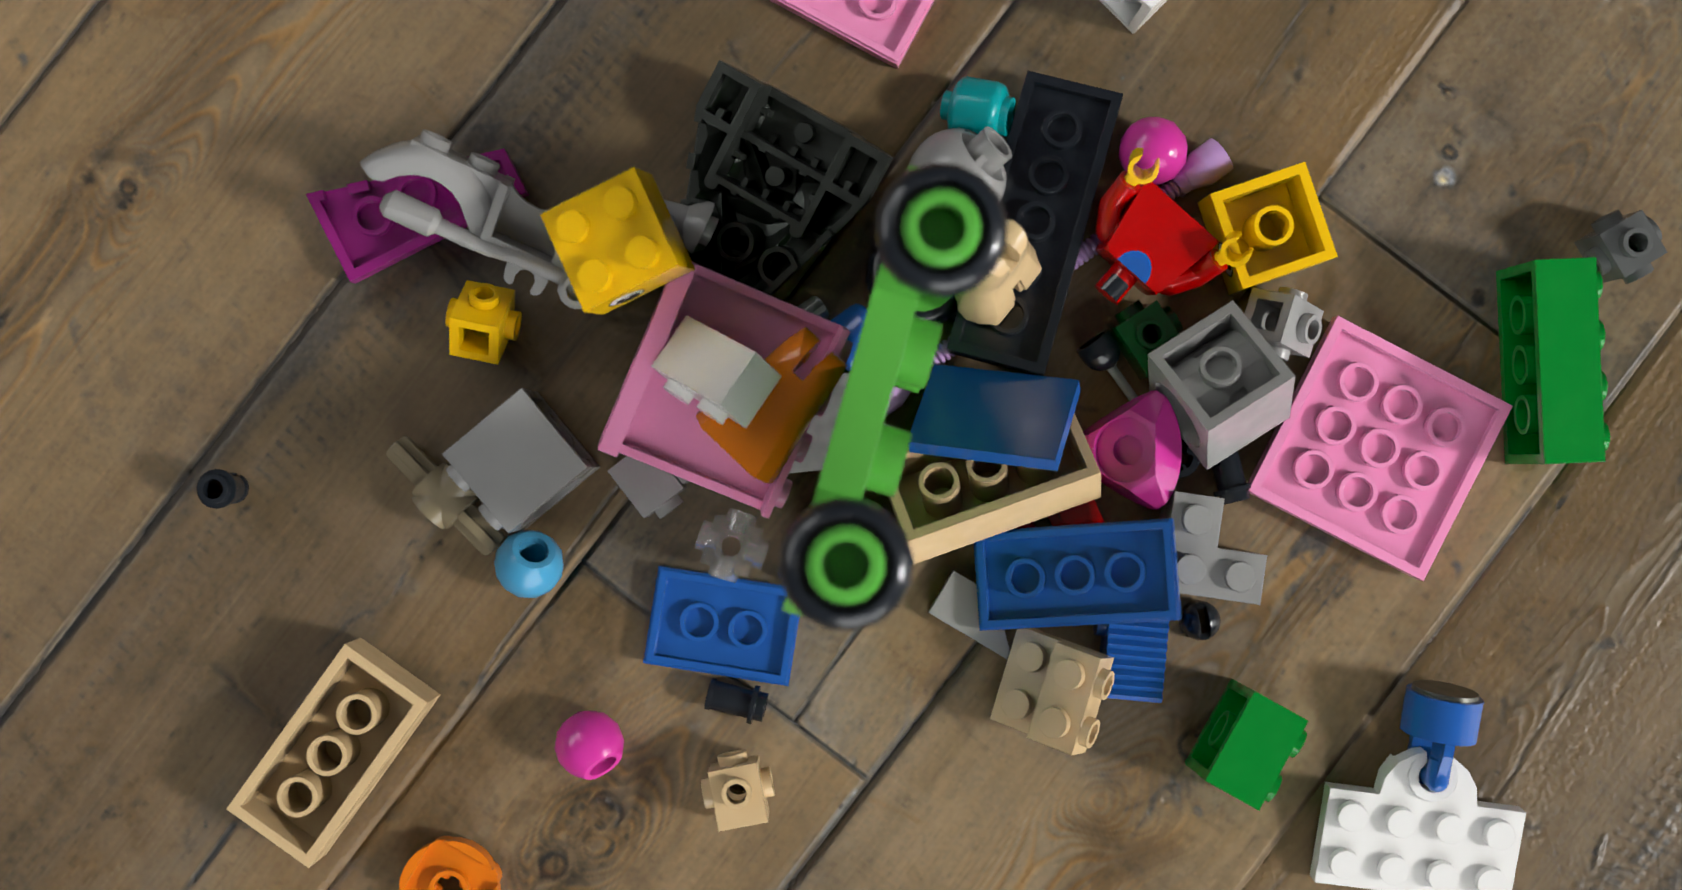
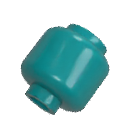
(978, 105)

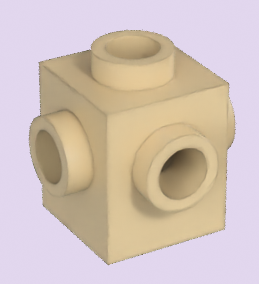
(734, 807)

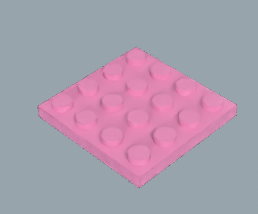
(1378, 448)

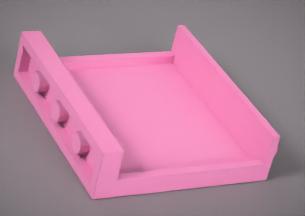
(665, 431)

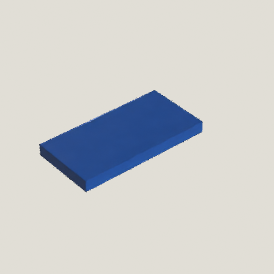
(1078, 575)

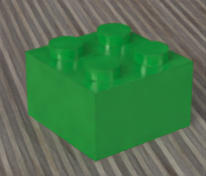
(1247, 745)

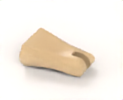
(994, 295)

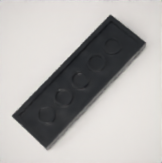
(1050, 188)

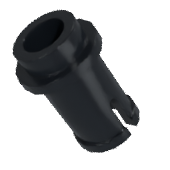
(1231, 480)
(220, 488)
(737, 700)

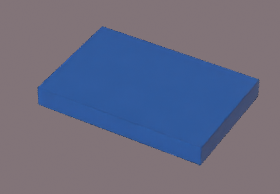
(995, 417)
(721, 626)

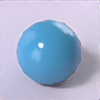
(528, 563)

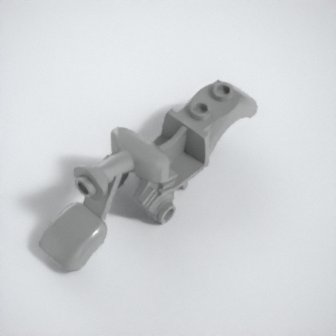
(497, 215)

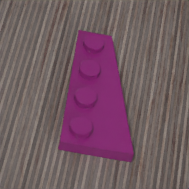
(371, 242)

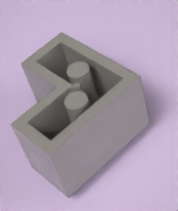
(1203, 565)

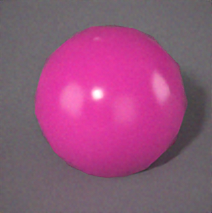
(1160, 140)
(589, 744)

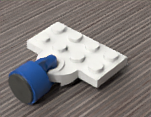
(1423, 814)

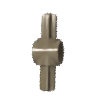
(442, 498)

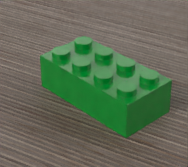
(1552, 361)

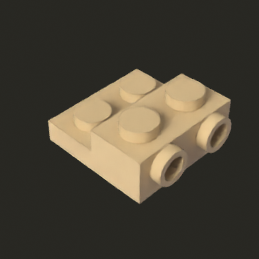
(1053, 690)

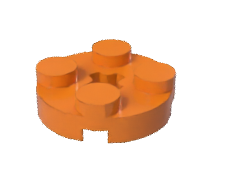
(448, 858)

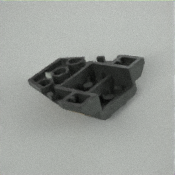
(776, 178)

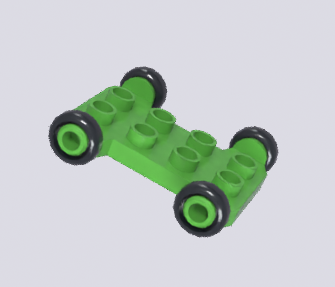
(933, 239)

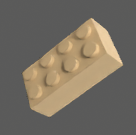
(963, 501)
(333, 751)

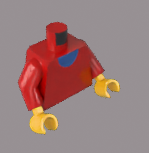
(1154, 239)

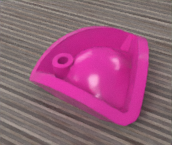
(1139, 449)

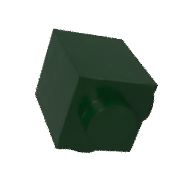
(1144, 330)

